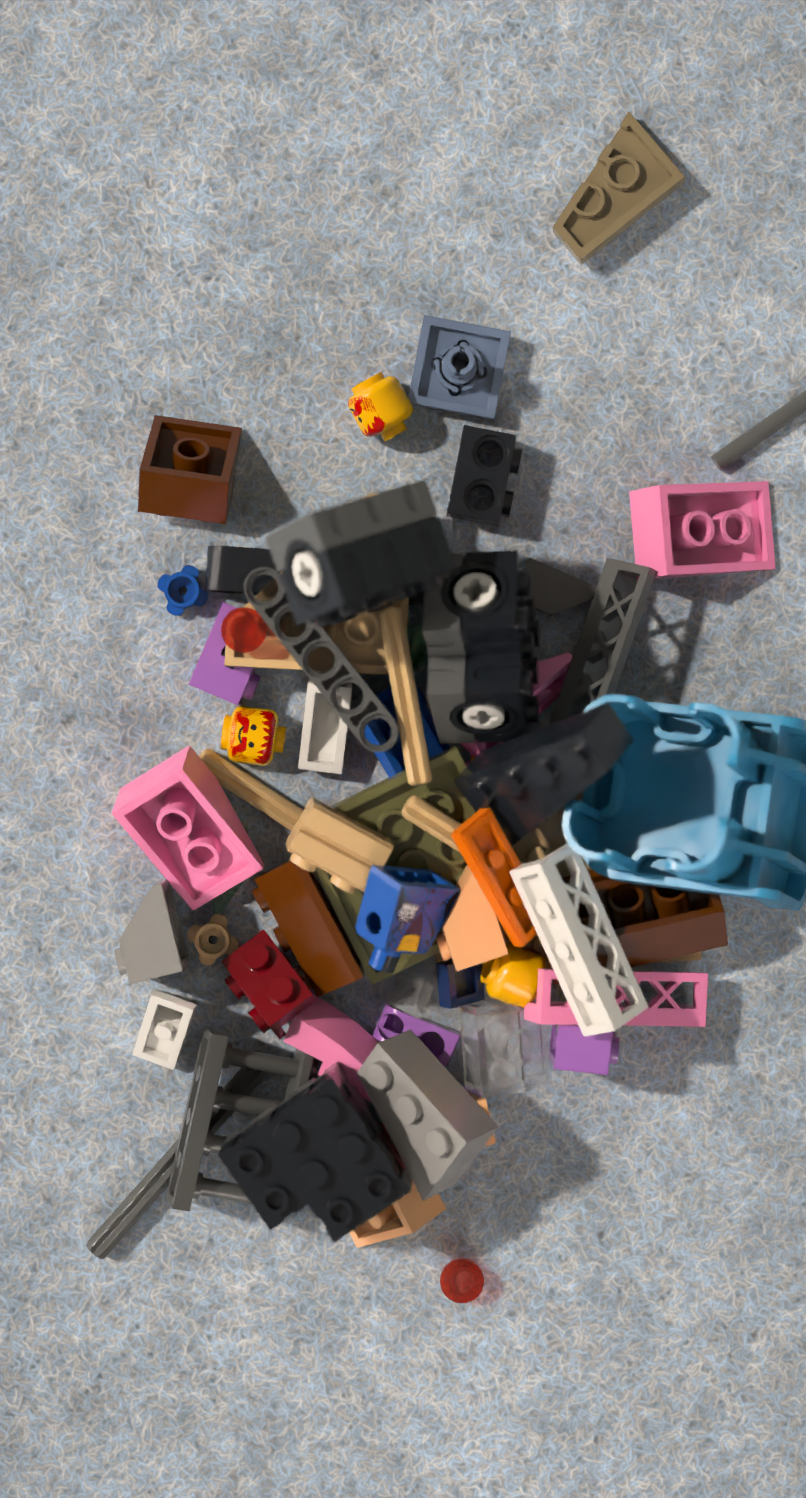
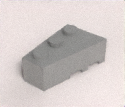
(425, 1112)

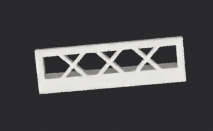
(574, 946)

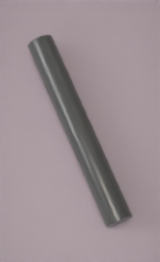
(760, 432)

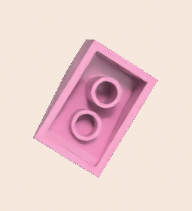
(703, 528)
(187, 828)

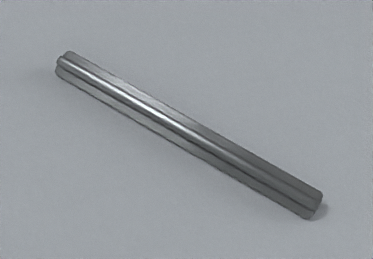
(158, 1177)

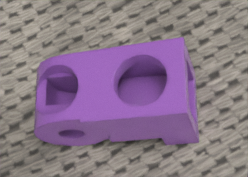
(436, 1037)

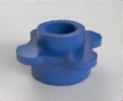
(170, 586)

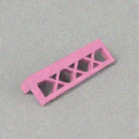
(656, 1014)

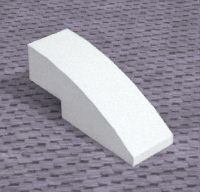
(324, 731)

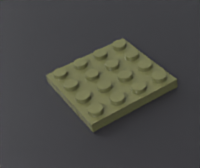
(380, 810)

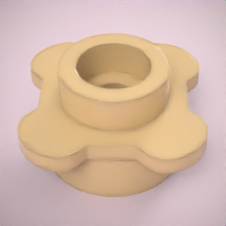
(215, 927)

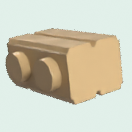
(336, 845)

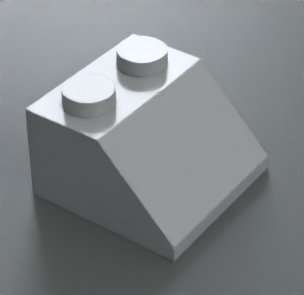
(153, 939)

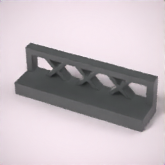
(605, 637)

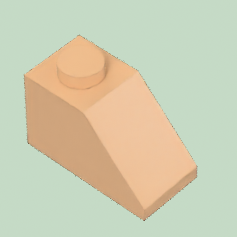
(471, 928)
(399, 1218)

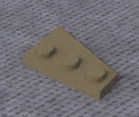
(620, 189)

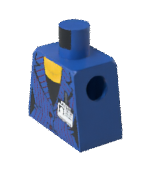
(403, 912)

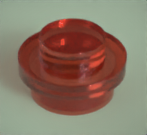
(243, 630)
(461, 1280)

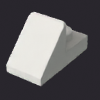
(164, 1029)

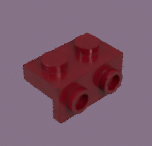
(268, 982)

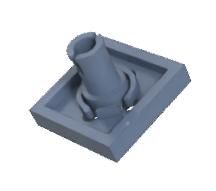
(485, 350)

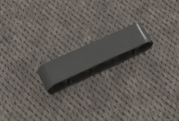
(329, 682)

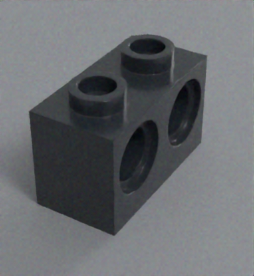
(473, 474)

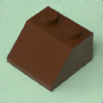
(189, 469)

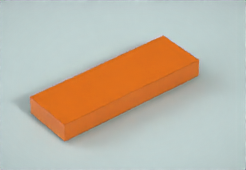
(490, 861)

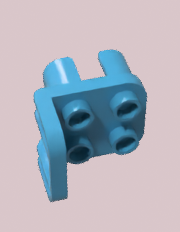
(699, 803)

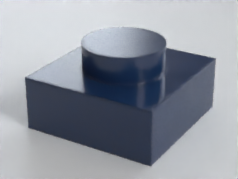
(460, 986)

